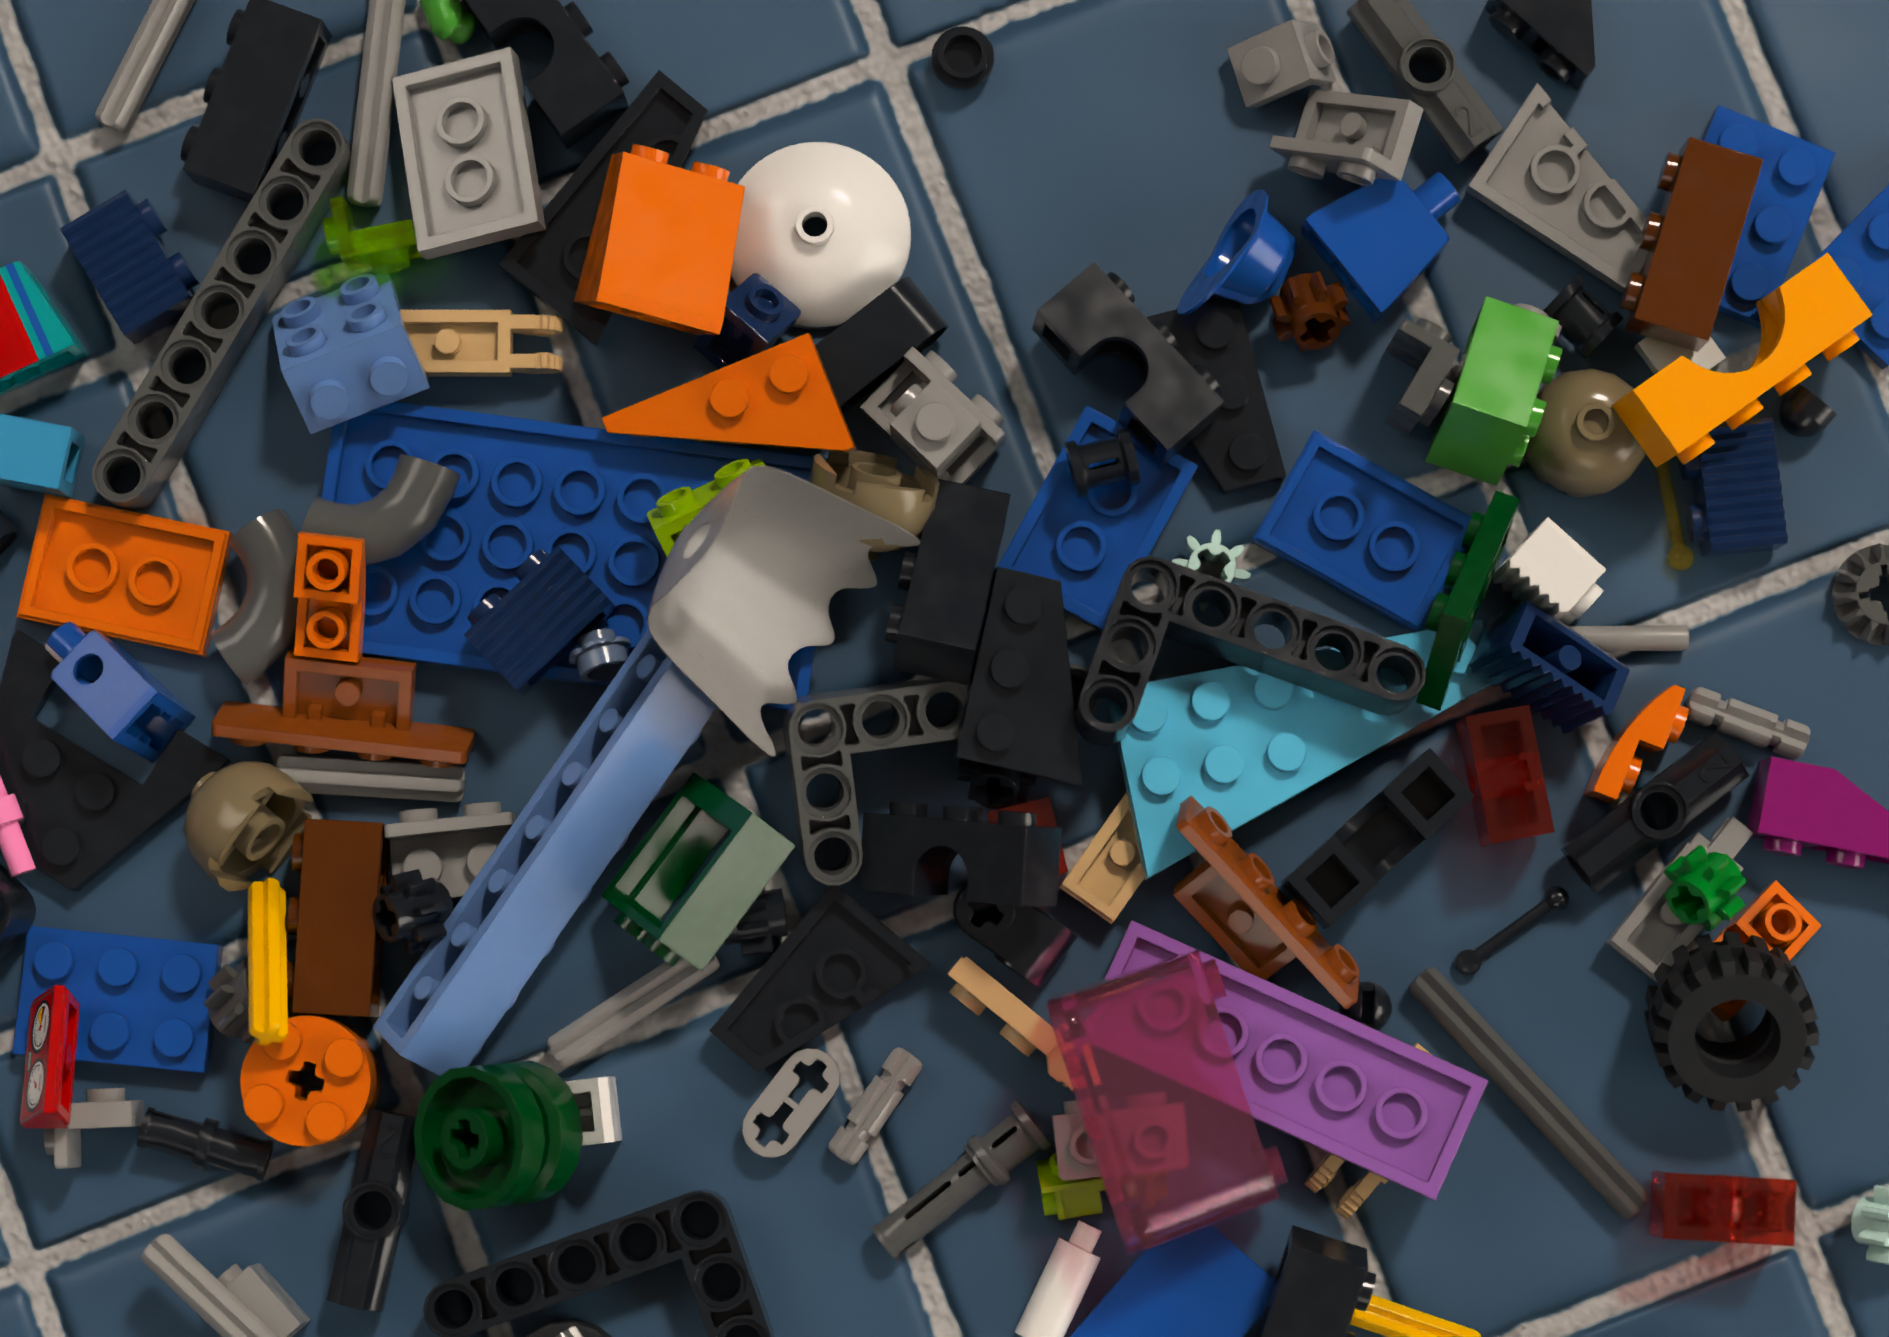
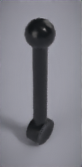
(1469, 961)

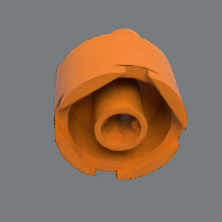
(278, 1100)

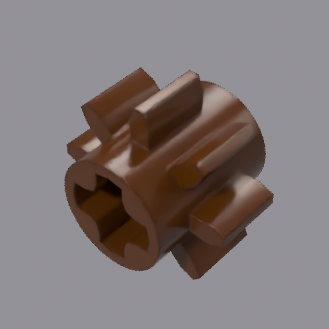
(1310, 311)

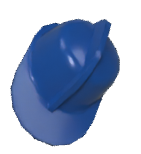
(1246, 260)

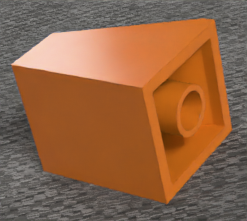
(663, 242)

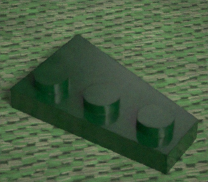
(1469, 581)

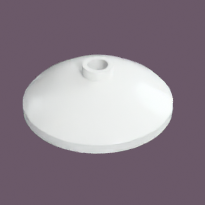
(854, 257)

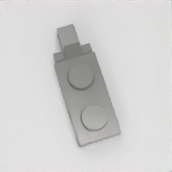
(1650, 927)

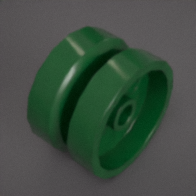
(497, 1135)

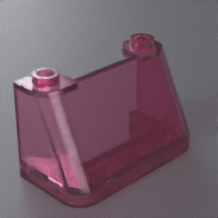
(1164, 1100)

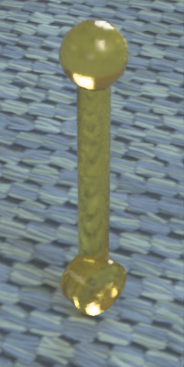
(1680, 556)

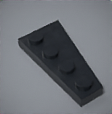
(553, 259)

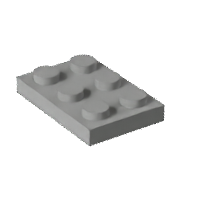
(468, 153)

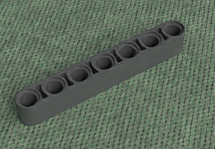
(225, 346)

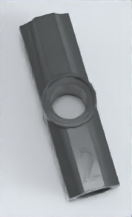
(1449, 104)

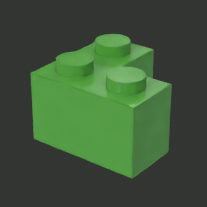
(1495, 392)

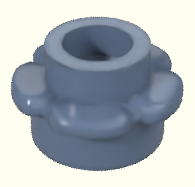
(600, 655)

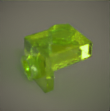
(380, 247)

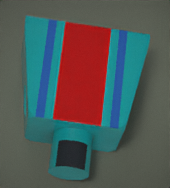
(32, 330)

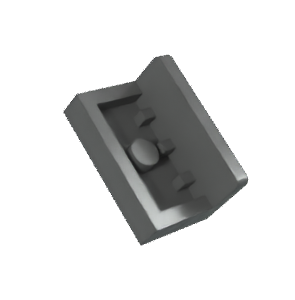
(1431, 354)

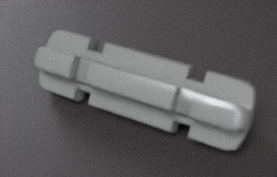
(1747, 723)
(875, 1106)

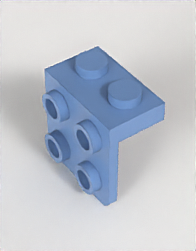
(347, 351)

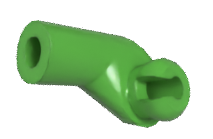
(449, 20)

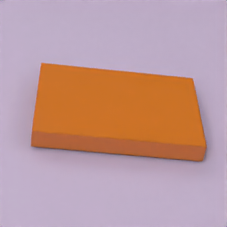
(125, 575)

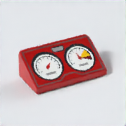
(50, 1059)

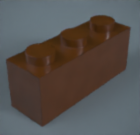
(1690, 243)
(337, 940)

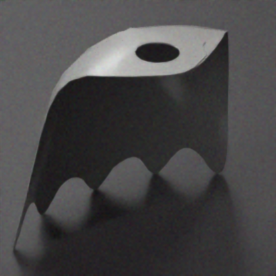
(757, 586)

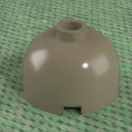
(1581, 438)
(878, 487)
(244, 821)

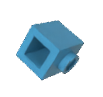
(39, 455)

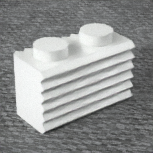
(1552, 573)

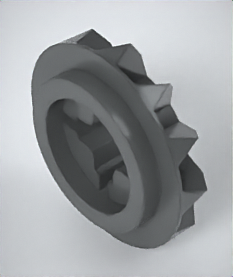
(1857, 576)

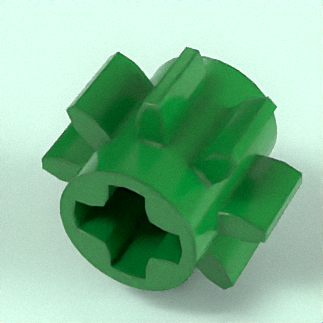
(1704, 888)

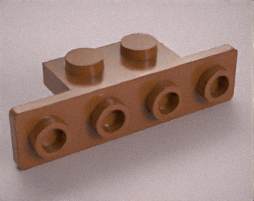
(349, 709)
(1249, 915)

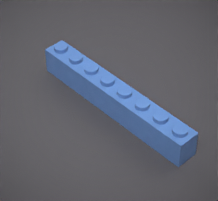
(547, 862)

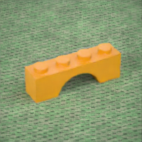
(1797, 321)

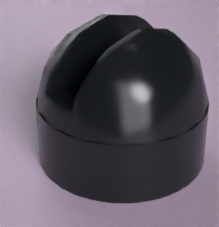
(1804, 413)
(1381, 1006)

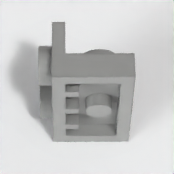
(448, 848)

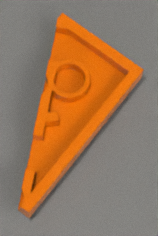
(761, 400)

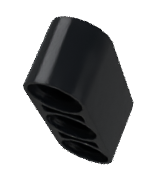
(876, 338)

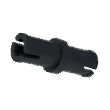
(205, 1143)

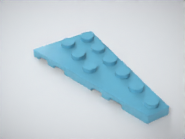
(1255, 741)

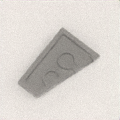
(1561, 194)

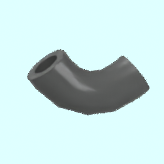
(394, 517)
(268, 614)

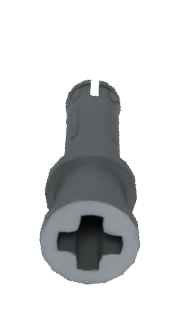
(986, 1162)

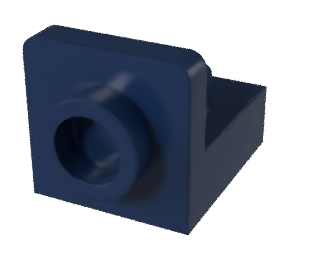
(751, 323)

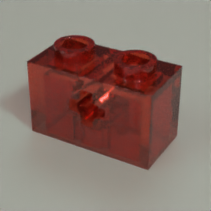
(1505, 776)
(1723, 1208)

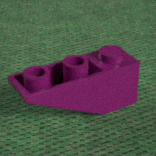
(1819, 811)

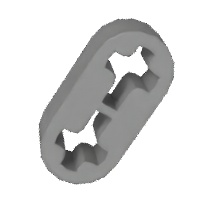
(779, 1092)

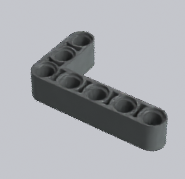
(849, 737)

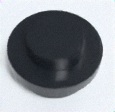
(962, 58)

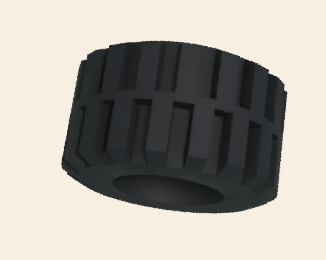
(1739, 1068)

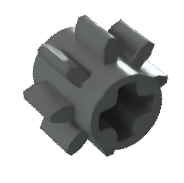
(229, 1001)

